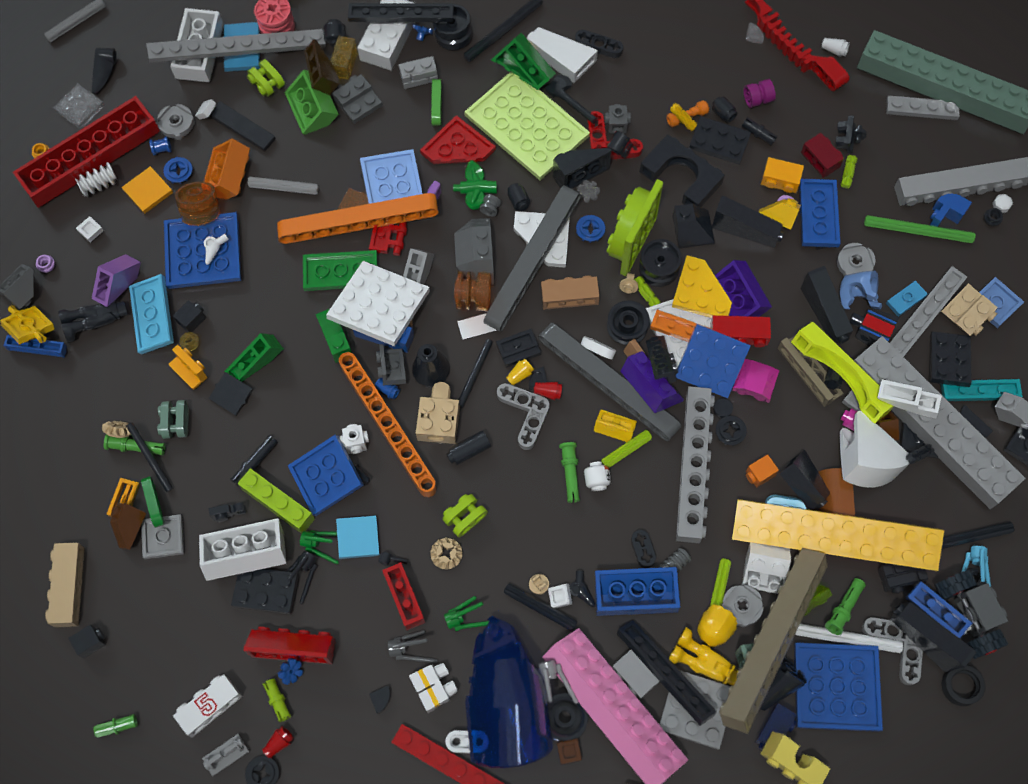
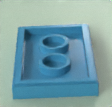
(246, 61)

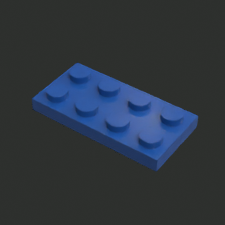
(819, 213)

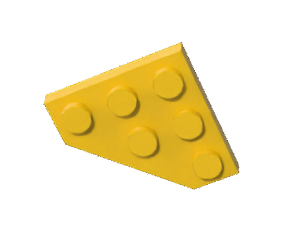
(700, 290)

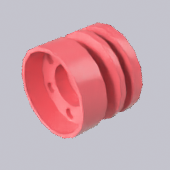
(274, 16)

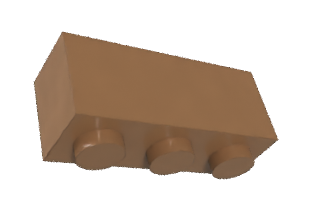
(569, 292)

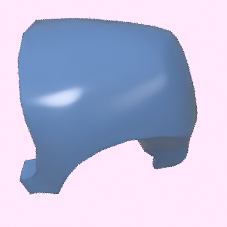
(862, 285)

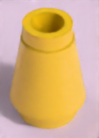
(520, 372)

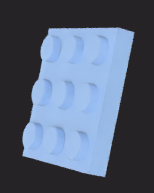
(390, 176)

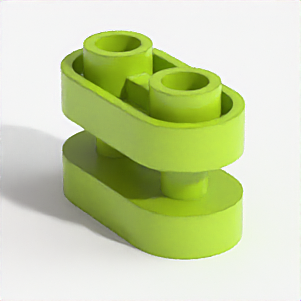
(256, 77)
(453, 514)

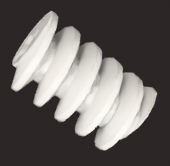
(96, 180)

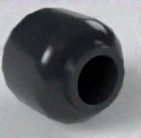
(332, 30)

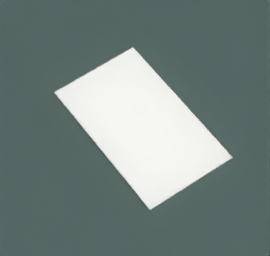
(474, 326)

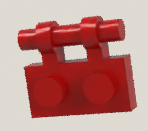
(382, 240)

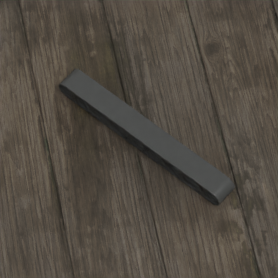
(532, 258)
(608, 381)

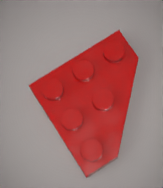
(457, 144)

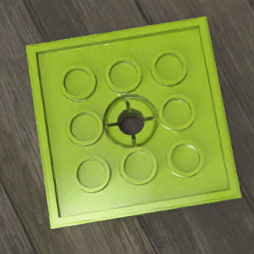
(634, 225)

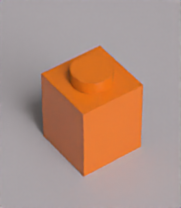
(761, 471)

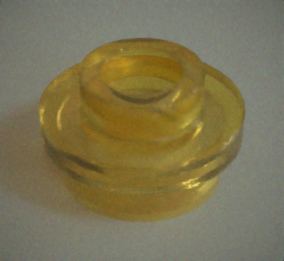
(193, 344)

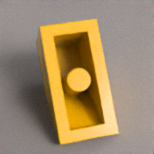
(782, 211)

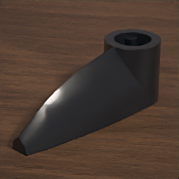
(102, 67)

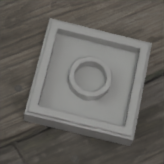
(163, 540)

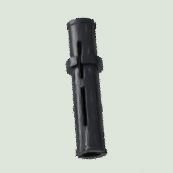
(255, 458)

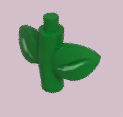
(475, 185)

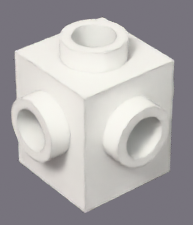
(354, 439)

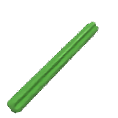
(920, 229)

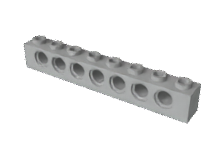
(685, 531)

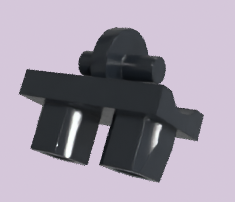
(852, 133)

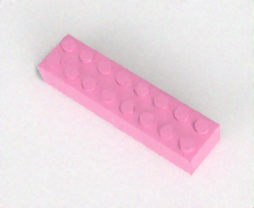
(616, 709)

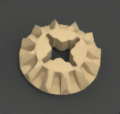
(116, 429)
(455, 554)

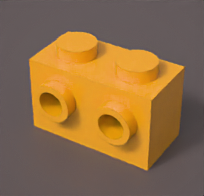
(782, 175)

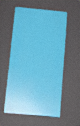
(151, 314)

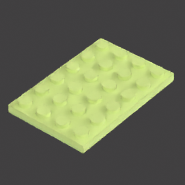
(526, 124)

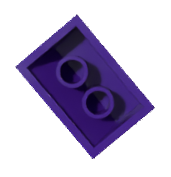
(743, 290)
(656, 393)

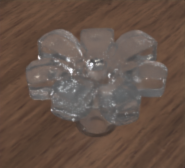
(588, 190)

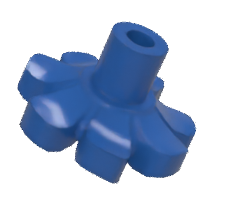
(422, 31)
(290, 671)

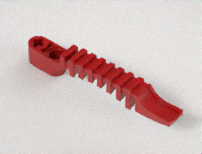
(825, 68)

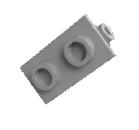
(225, 755)

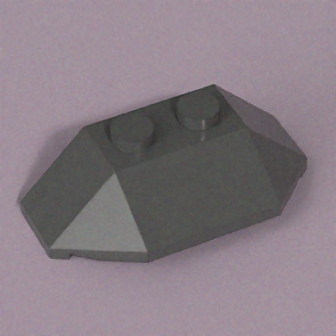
(474, 248)

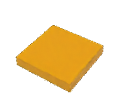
(147, 190)

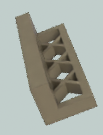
(808, 373)

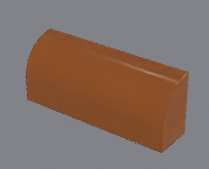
(841, 493)

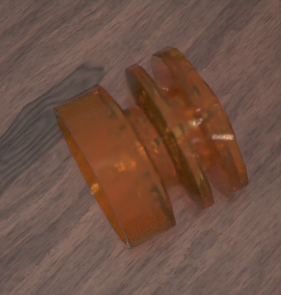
(473, 291)

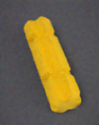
(683, 116)

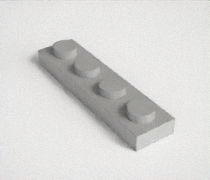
(921, 107)

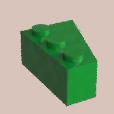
(525, 62)

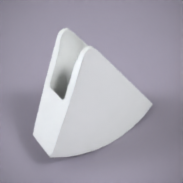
(870, 454)

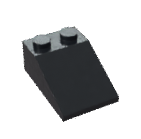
(580, 165)

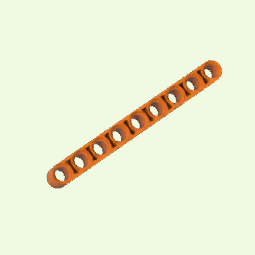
(357, 218)
(391, 431)

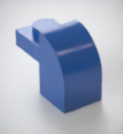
(949, 206)

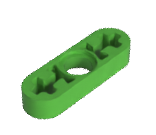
(436, 102)

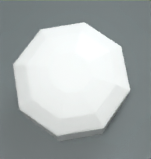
(1003, 203)

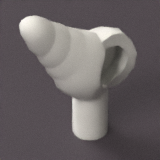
(212, 246)

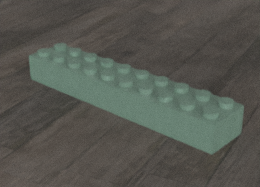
(946, 81)

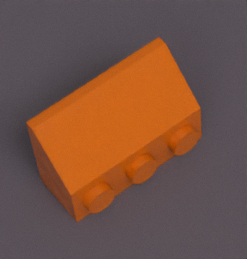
(227, 168)

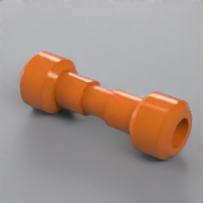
(701, 109)

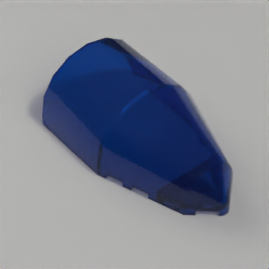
(506, 701)

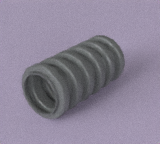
(677, 560)

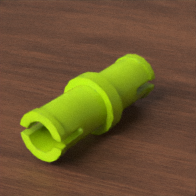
(276, 700)

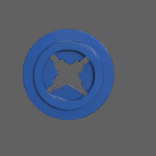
(171, 168)
(584, 223)

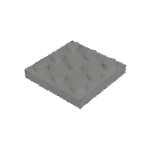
(678, 722)

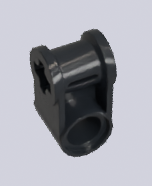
(620, 144)

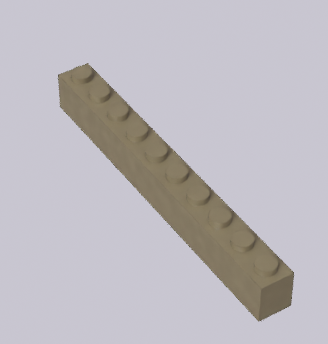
(773, 641)

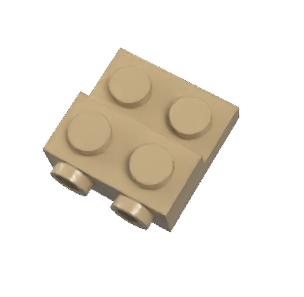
(970, 310)

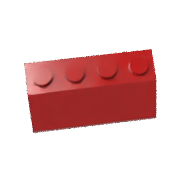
(286, 645)

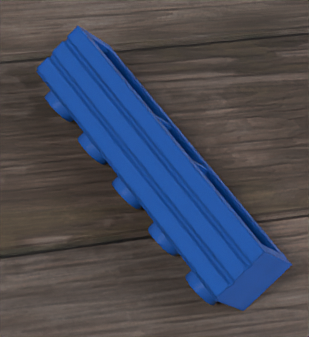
(33, 346)

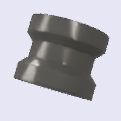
(490, 205)

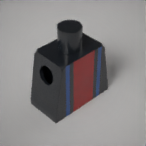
(874, 326)

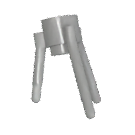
(548, 671)

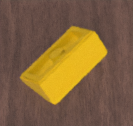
(615, 426)

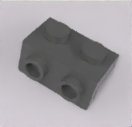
(392, 366)

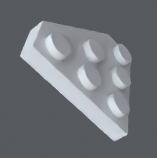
(526, 225)

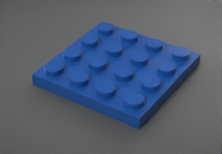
(186, 252)
(840, 687)

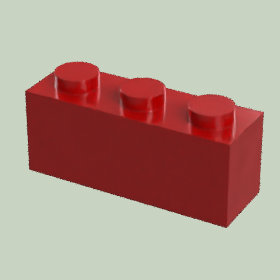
(747, 329)
(403, 596)

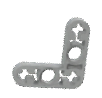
(533, 412)
(907, 644)

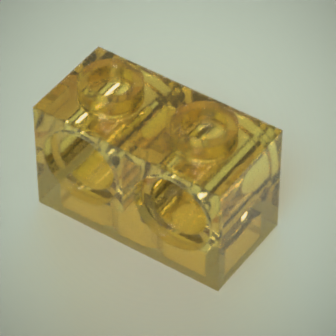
(344, 56)

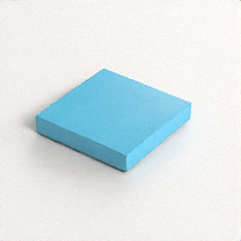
(357, 537)

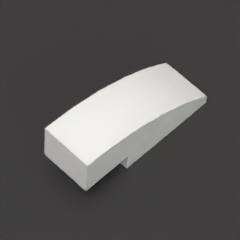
(909, 398)

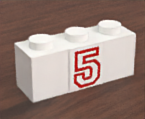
(207, 705)

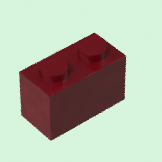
(822, 155)

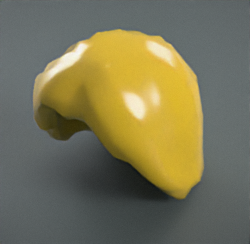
(716, 625)

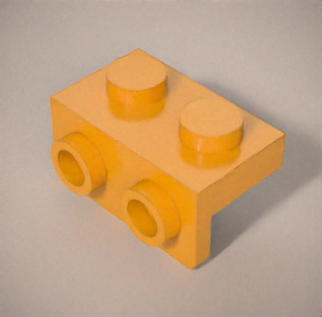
(187, 368)

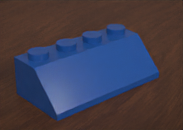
(636, 591)

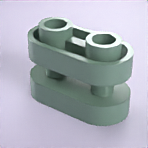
(166, 413)

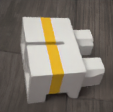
(430, 688)

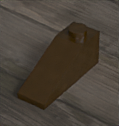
(320, 69)

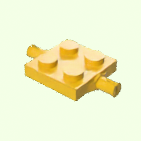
(27, 324)

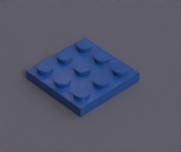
(712, 360)
(325, 475)

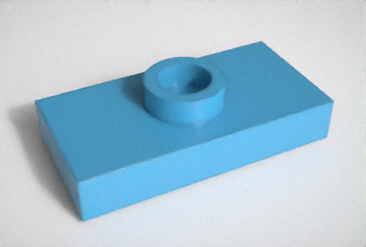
(906, 298)

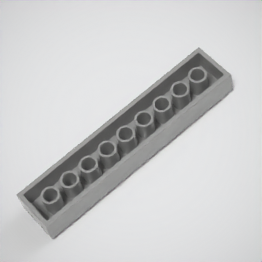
(950, 434)

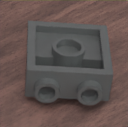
(356, 98)

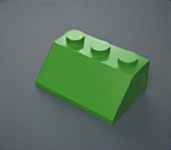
(311, 107)

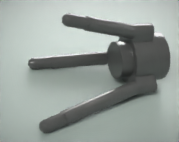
(398, 647)

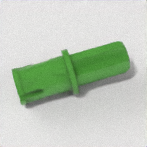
(115, 726)

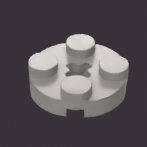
(179, 129)
(857, 251)
(751, 597)

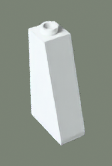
(562, 53)

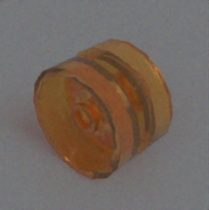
(197, 203)

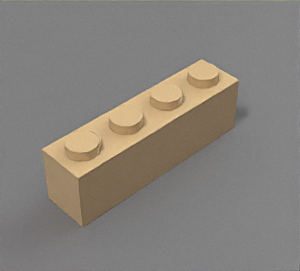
(65, 585)

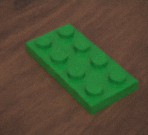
(333, 270)

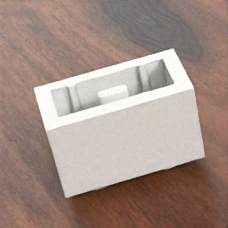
(766, 567)

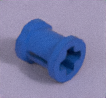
(160, 145)

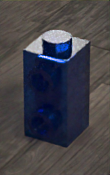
(779, 721)

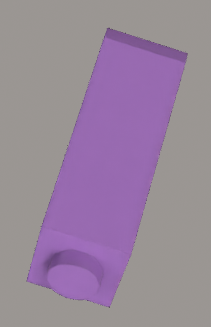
(114, 279)

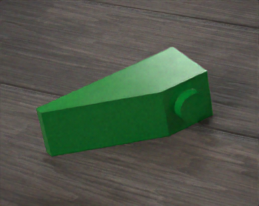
(334, 335)
(255, 356)

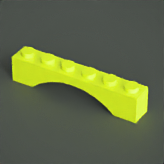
(818, 345)

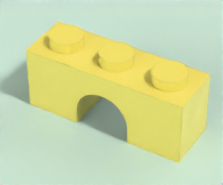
(781, 753)

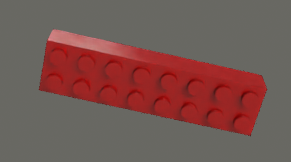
(86, 149)

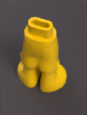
(708, 661)

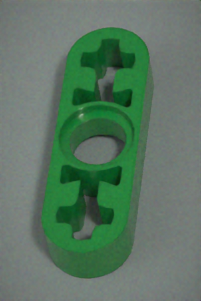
(152, 502)

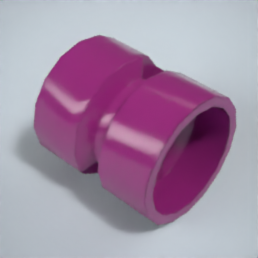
(763, 92)

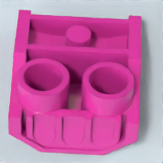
(756, 380)

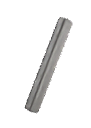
(74, 20)
(283, 185)

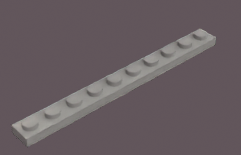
(233, 45)
(920, 319)

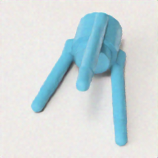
(979, 558)

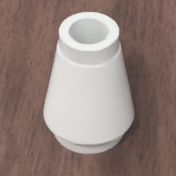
(836, 46)

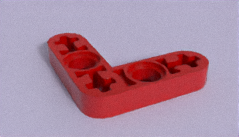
(603, 143)

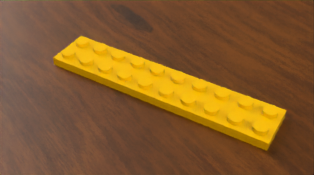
(838, 534)

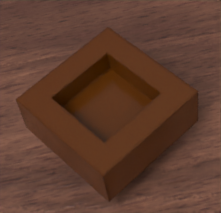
(569, 751)

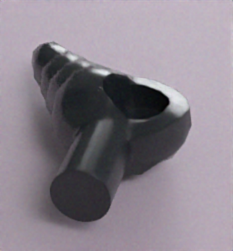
(580, 589)

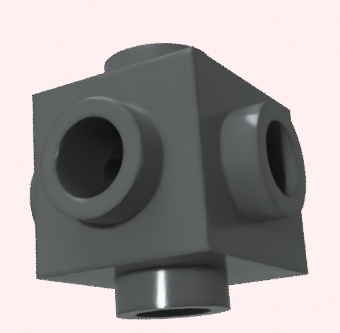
(617, 118)

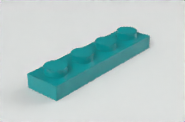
(982, 390)

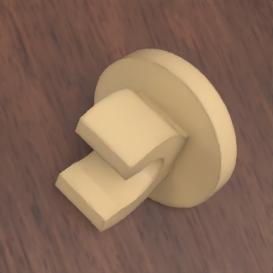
(629, 285)
(539, 584)

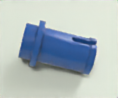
(390, 390)

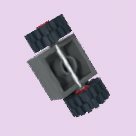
(980, 608)

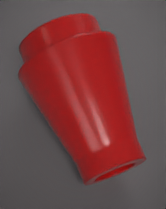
(548, 389)
(278, 741)

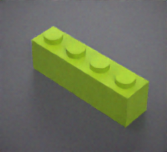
(276, 501)

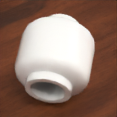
(597, 476)

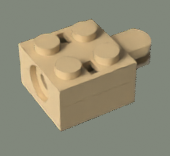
(436, 415)

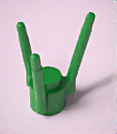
(312, 539)
(454, 616)

